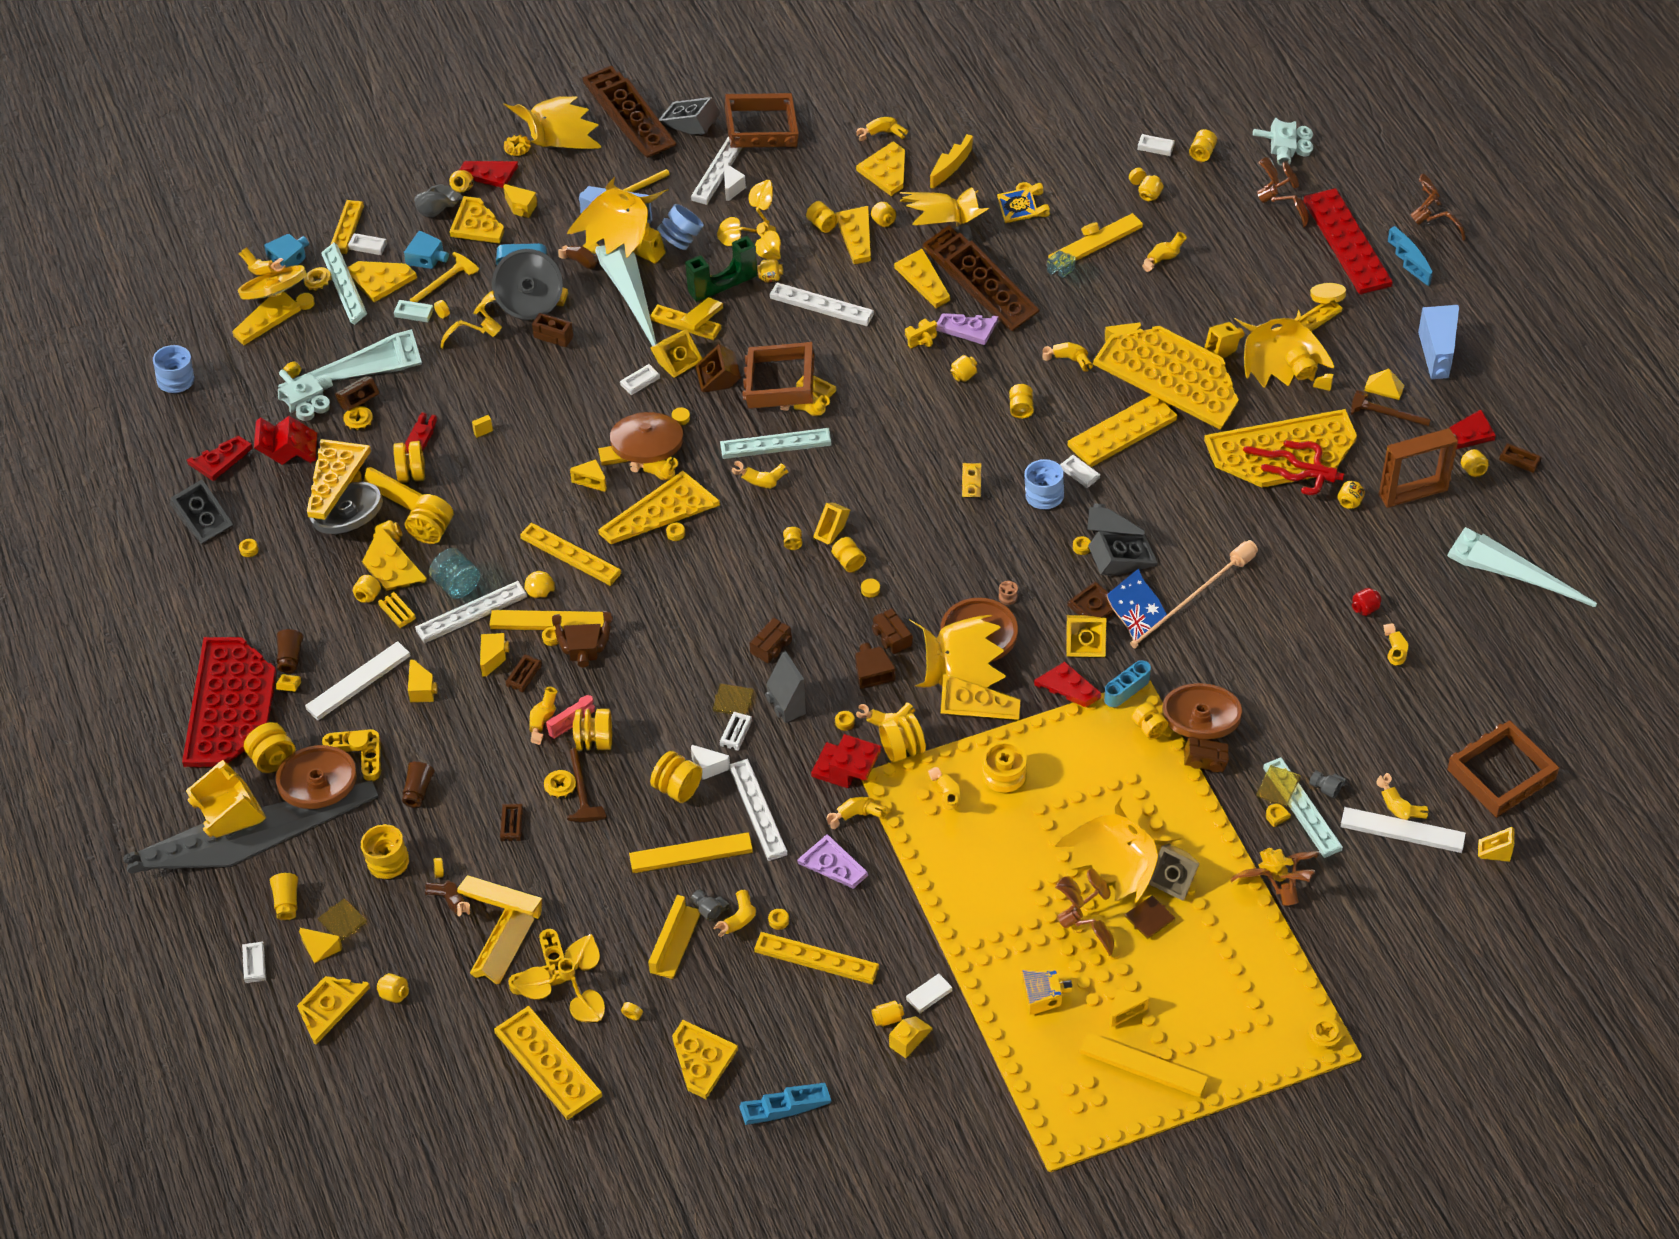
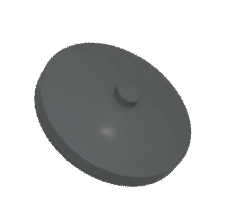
(527, 284)
(353, 509)

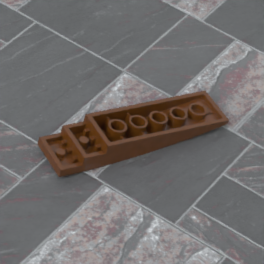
(629, 111)
(980, 277)

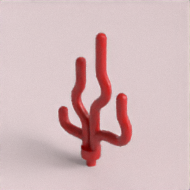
(1314, 470)

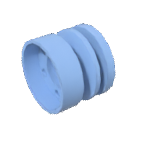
(680, 226)
(173, 369)
(1044, 484)

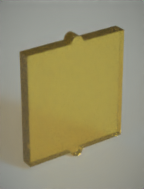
(733, 699)
(1278, 785)
(342, 919)

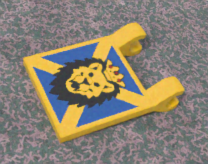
(1021, 205)

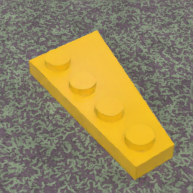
(855, 232)
(923, 277)

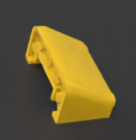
(225, 801)

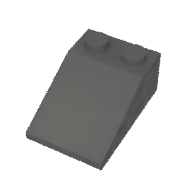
(691, 115)
(200, 511)
(1108, 520)
(1121, 552)
(786, 689)

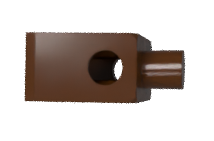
(873, 666)

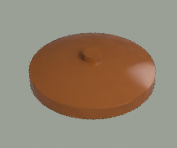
(646, 437)
(1001, 615)
(1202, 711)
(316, 777)

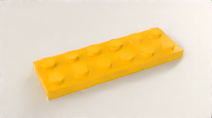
(1122, 430)
(548, 1062)

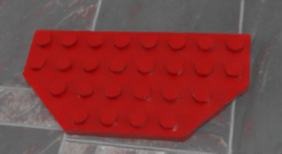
(228, 700)

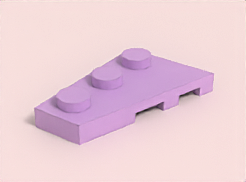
(968, 328)
(833, 862)

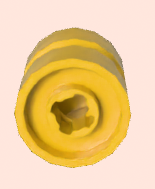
(1203, 145)
(822, 216)
(1300, 362)
(1021, 401)
(848, 554)
(1150, 720)

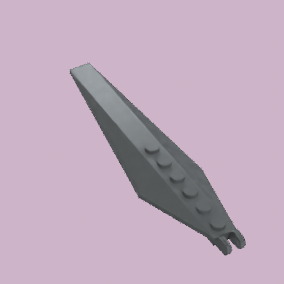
(282, 822)

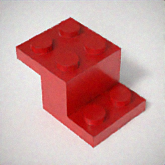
(285, 440)
(847, 760)

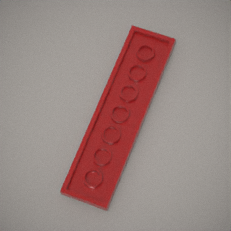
(1347, 241)

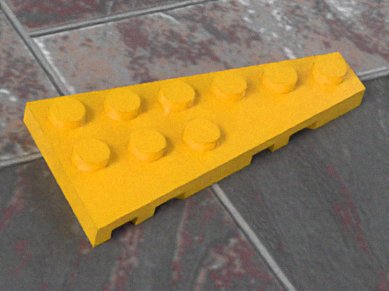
(667, 504)

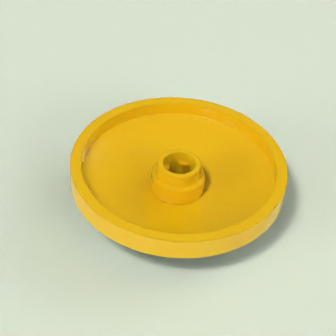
(272, 283)

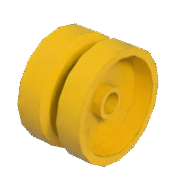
(408, 462)
(268, 747)
(1004, 766)

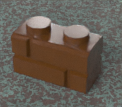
(552, 330)
(357, 393)
(892, 631)
(771, 640)
(1206, 754)

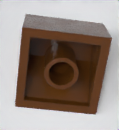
(718, 369)

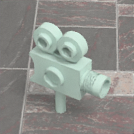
(1283, 140)
(305, 394)

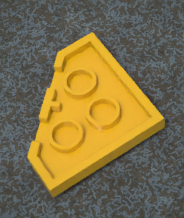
(885, 168)
(476, 222)
(380, 278)
(701, 1057)

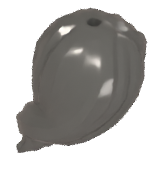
(436, 200)

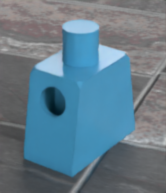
(288, 249)
(425, 251)

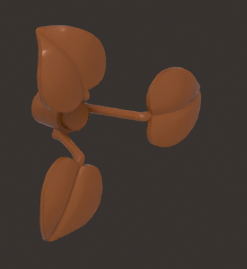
(1270, 191)
(1423, 212)
(1288, 890)
(1074, 914)

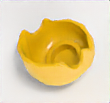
(539, 584)

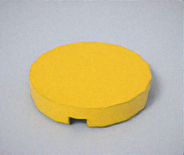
(1328, 292)

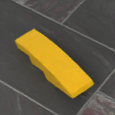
(950, 163)

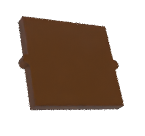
(1149, 916)

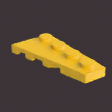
(266, 316)
(969, 699)

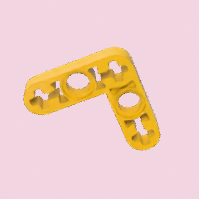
(373, 746)
(550, 964)

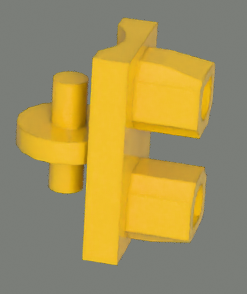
(922, 335)
(971, 480)
(1275, 863)

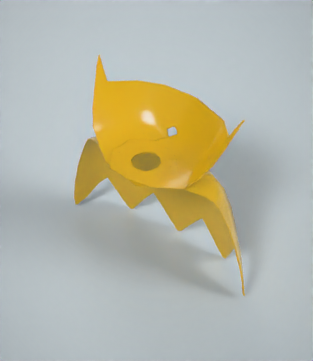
(562, 123)
(943, 208)
(609, 220)
(1267, 358)
(967, 653)
(1105, 847)

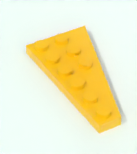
(333, 473)

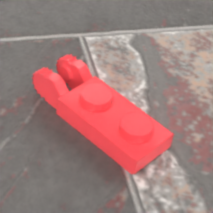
(564, 721)

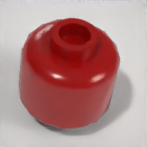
(1366, 601)

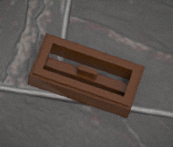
(1520, 459)
(525, 672)
(510, 836)

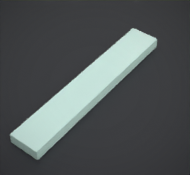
(344, 283)
(775, 443)
(1310, 817)

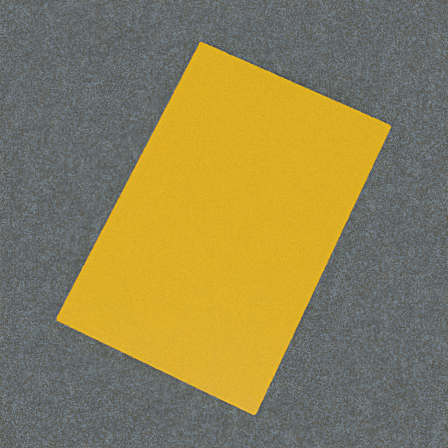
(1220, 979)

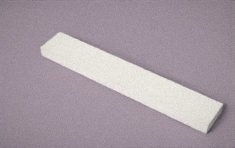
(715, 173)
(821, 304)
(470, 612)
(357, 681)
(758, 810)
(1403, 829)

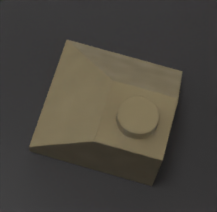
(1174, 871)

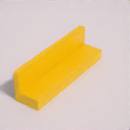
(500, 896)
(673, 939)
(502, 945)

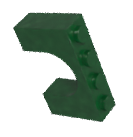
(742, 268)

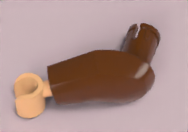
(579, 254)

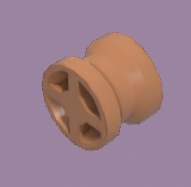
(1004, 589)

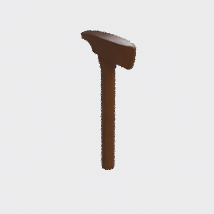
(1359, 402)
(585, 812)

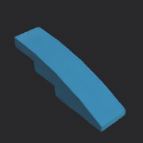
(1411, 255)
(785, 1104)

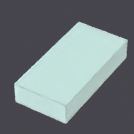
(413, 311)

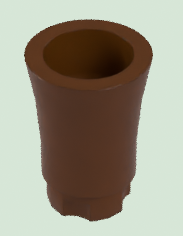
(288, 651)
(416, 784)

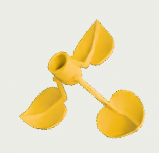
(769, 244)
(489, 324)
(584, 954)

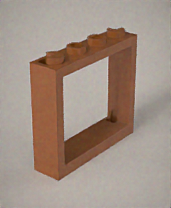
(761, 102)
(781, 396)
(1395, 495)
(1500, 805)

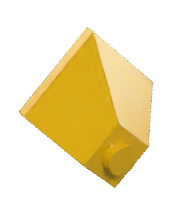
(677, 353)
(1085, 636)

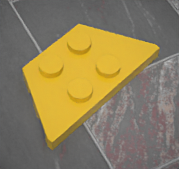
(390, 563)
(328, 1004)

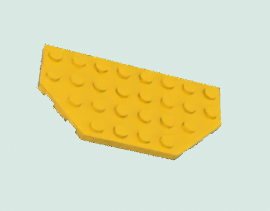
(1172, 372)
(1329, 430)

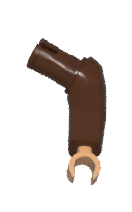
(449, 892)

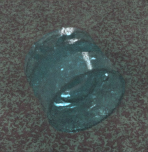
(454, 573)

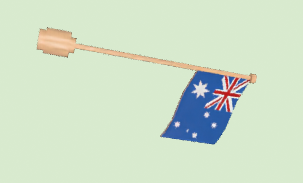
(1141, 608)

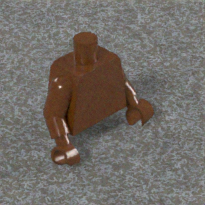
(582, 641)

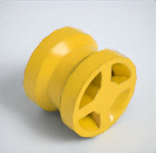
(792, 538)

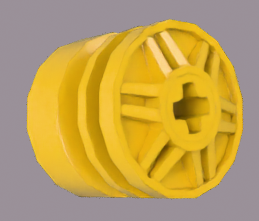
(429, 519)
(593, 729)
(902, 737)
(676, 776)
(385, 851)

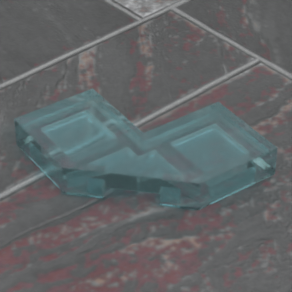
(1061, 261)

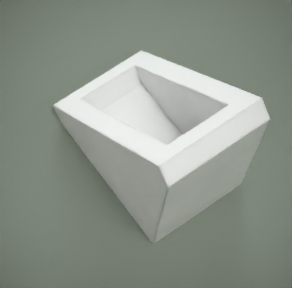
(733, 182)
(710, 761)

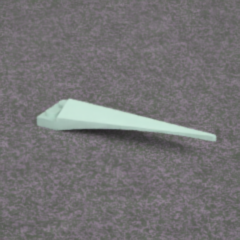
(627, 279)
(385, 356)
(1486, 554)

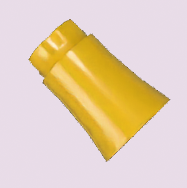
(285, 895)

